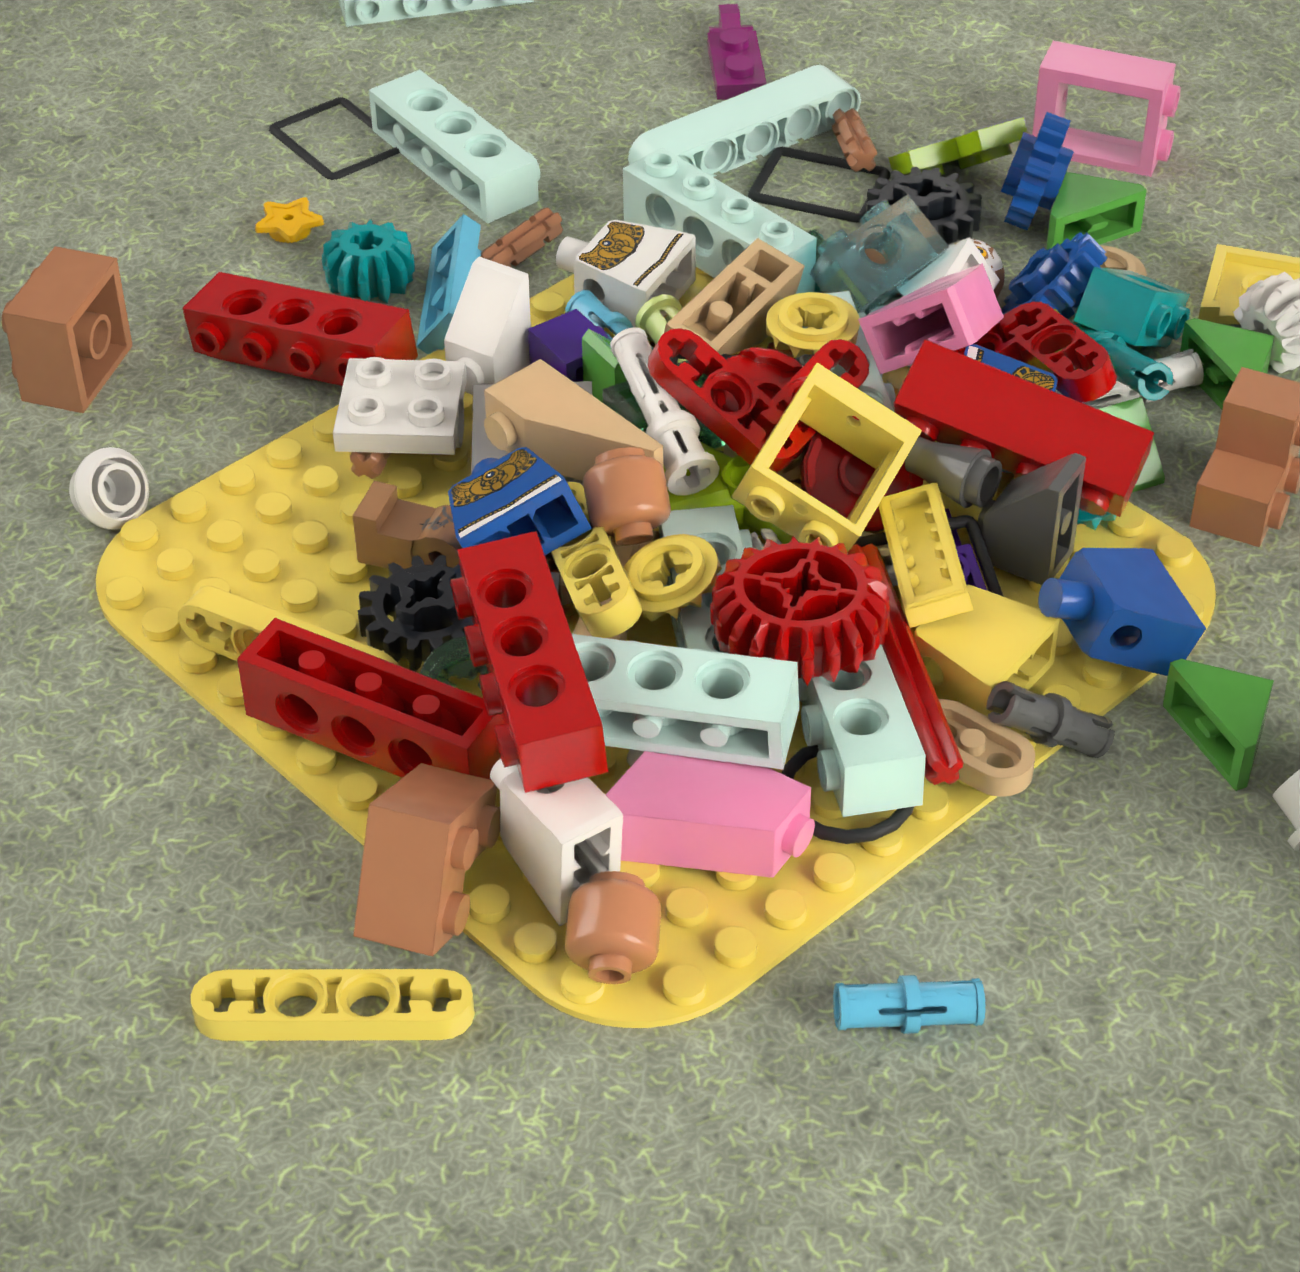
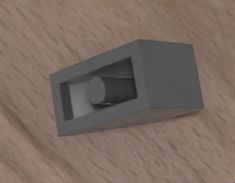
(1035, 520)

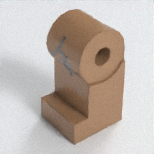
(399, 529)

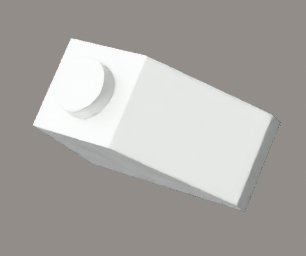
(491, 324)

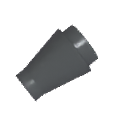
(961, 472)

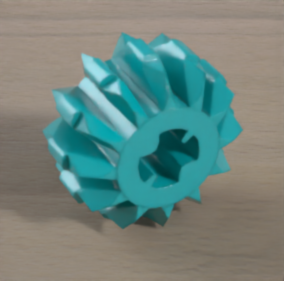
(368, 261)

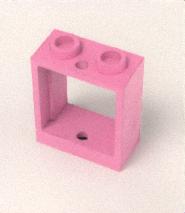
(1116, 74)

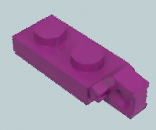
(734, 55)

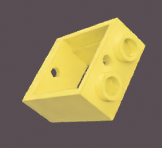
(876, 438)

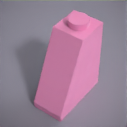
(946, 312)
(711, 815)

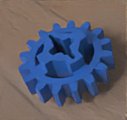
(1037, 171)
(1057, 275)

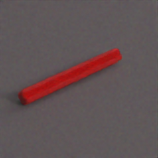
(915, 685)

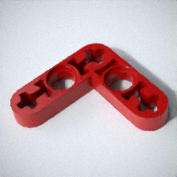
(1037, 331)
(751, 400)

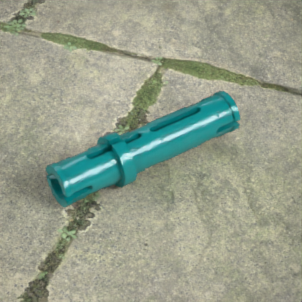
(1132, 367)

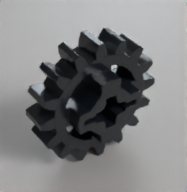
(946, 204)
(421, 610)

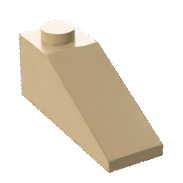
(735, 304)
(558, 421)

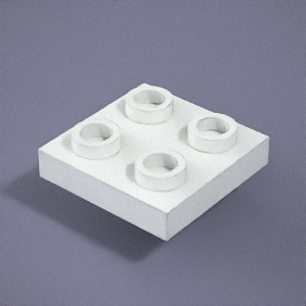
(401, 406)

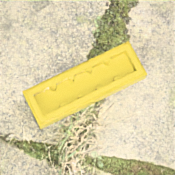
(924, 555)

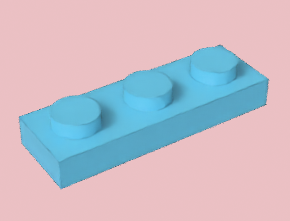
(446, 278)

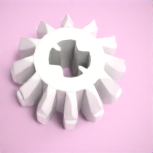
(1274, 309)

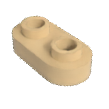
(992, 754)

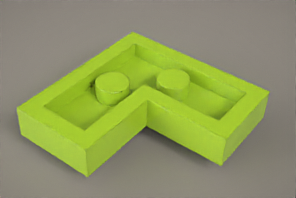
(968, 149)

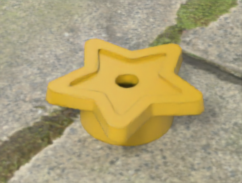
(288, 221)

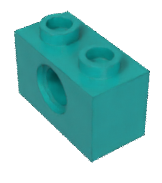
(1133, 307)

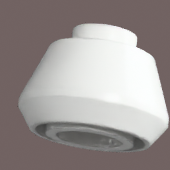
(109, 488)

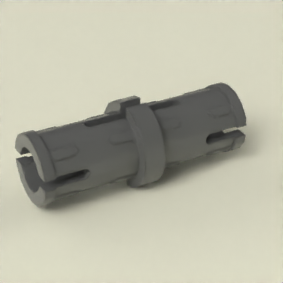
(1050, 719)

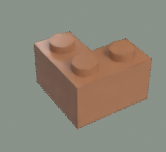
(1252, 460)
(417, 857)

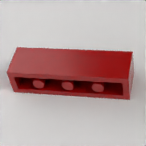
(1022, 424)

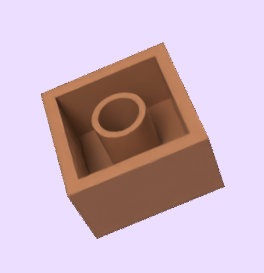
(67, 329)

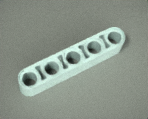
(753, 121)

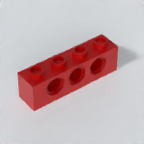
(294, 328)
(530, 663)
(364, 704)

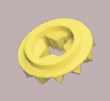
(813, 311)
(651, 565)

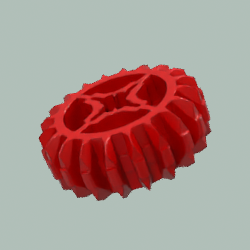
(802, 607)

